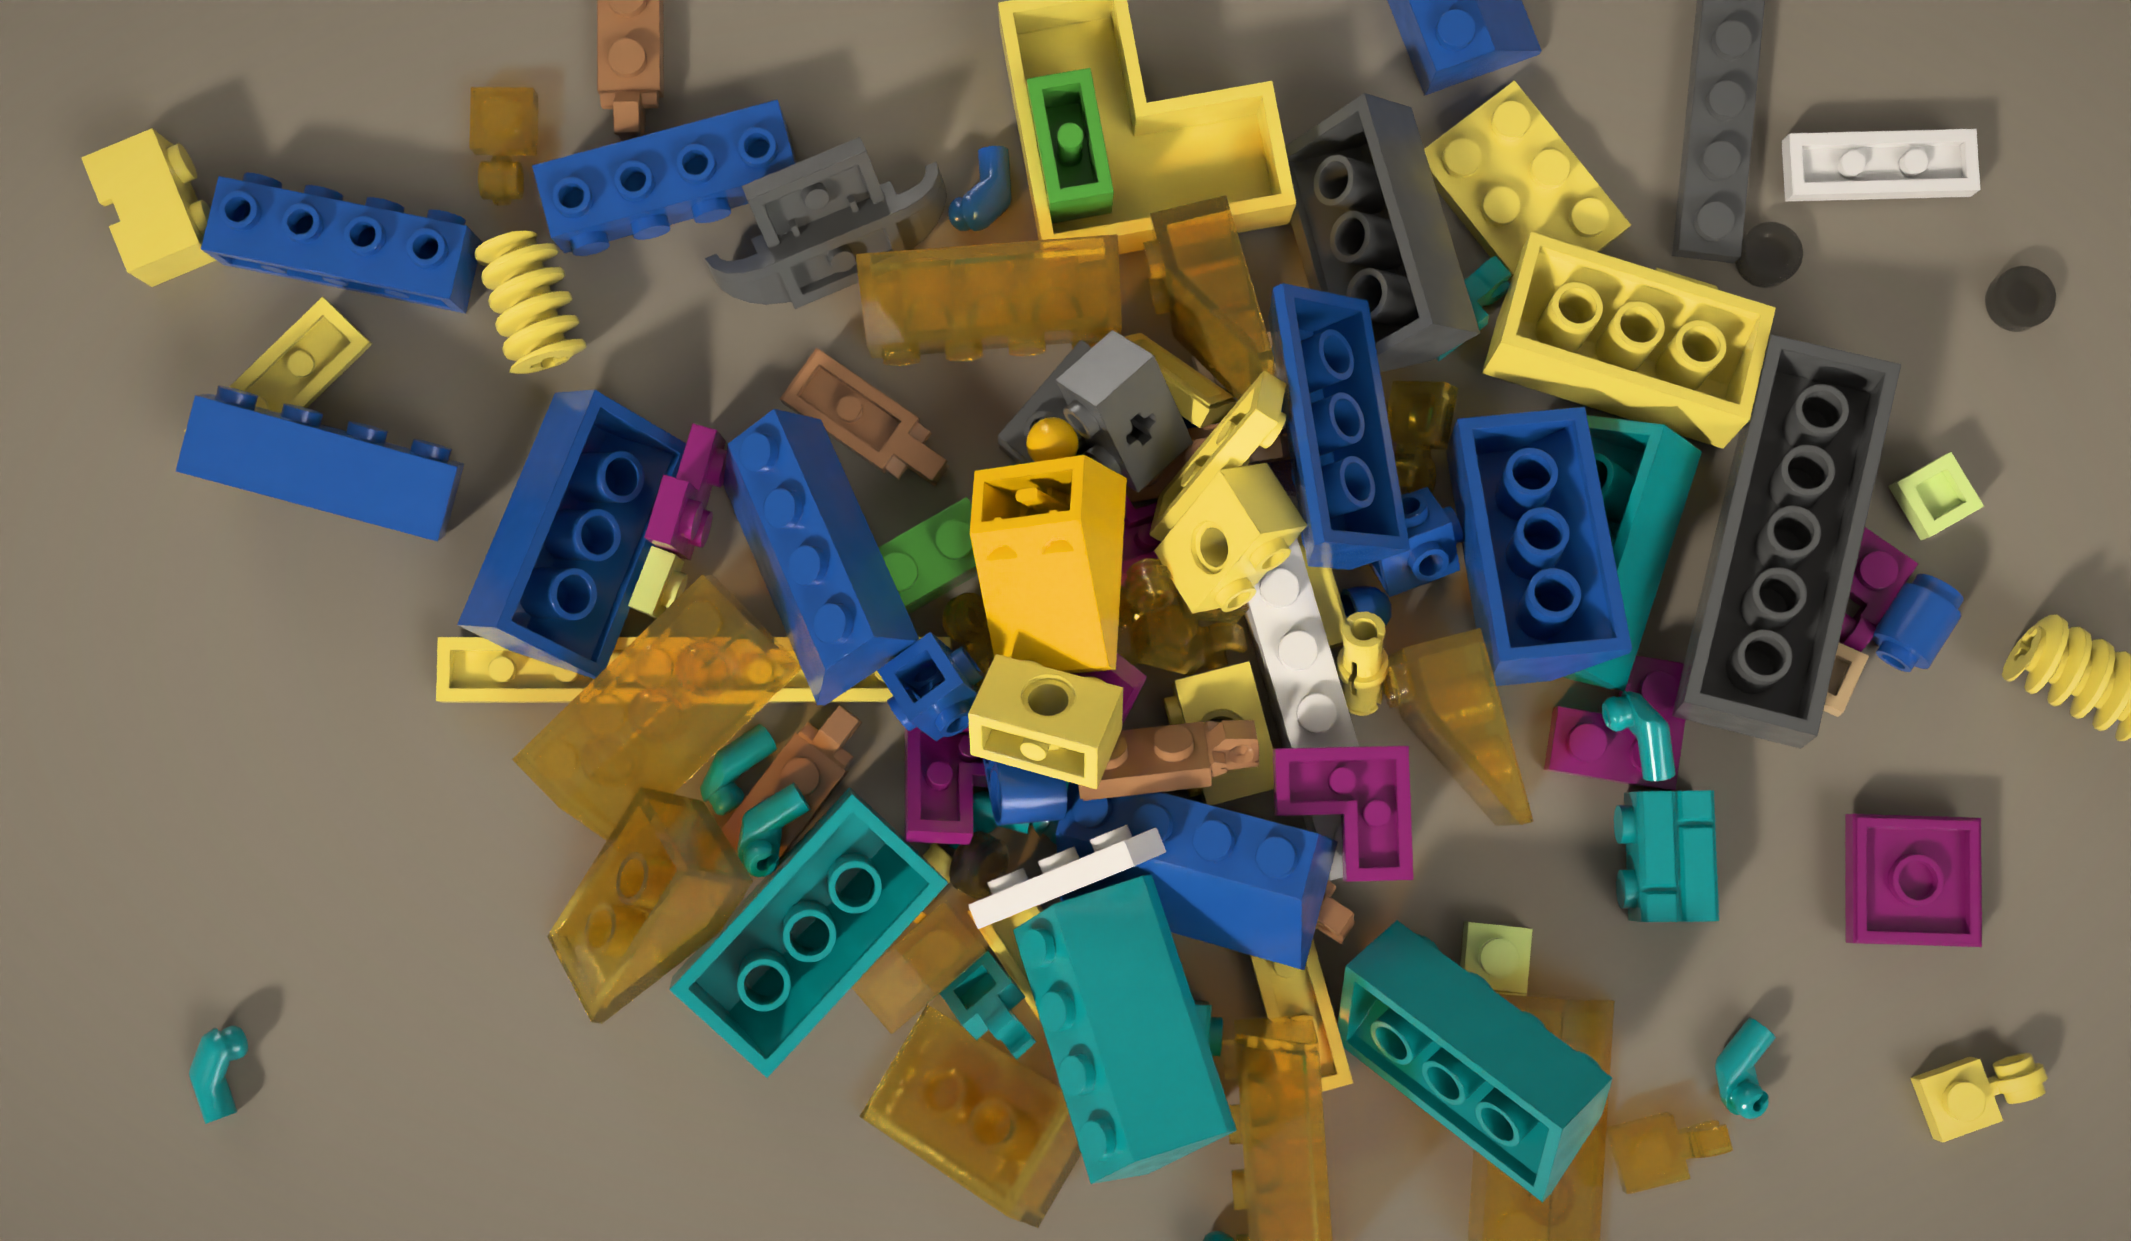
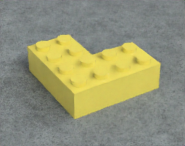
(1155, 150)

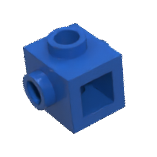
(1432, 544)
(932, 687)

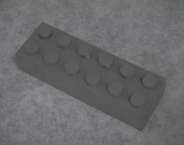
(1787, 543)

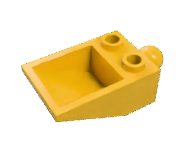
(1051, 553)

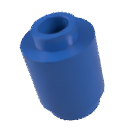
(1917, 623)

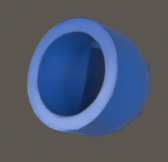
(1366, 599)

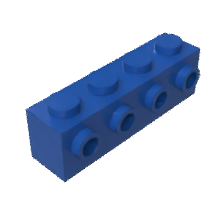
(661, 178)
(342, 242)
(320, 465)

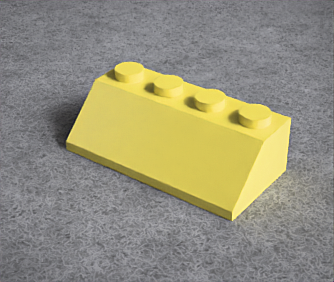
(1630, 341)

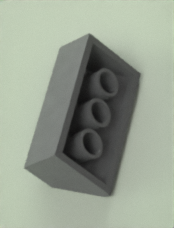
(1378, 230)

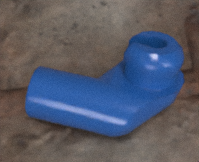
(988, 197)

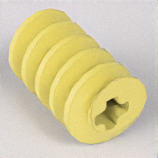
(526, 301)
(2075, 668)

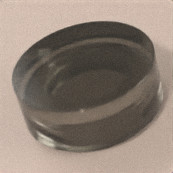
(1769, 255)
(2020, 298)
(977, 864)

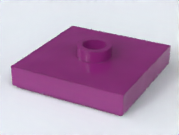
(1913, 880)

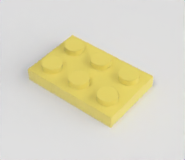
(1516, 176)

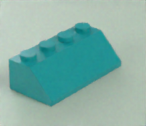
(1644, 488)
(807, 933)
(1123, 1030)
(1470, 1058)

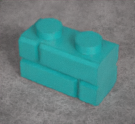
(1668, 856)

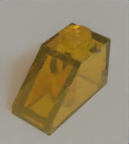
(919, 966)

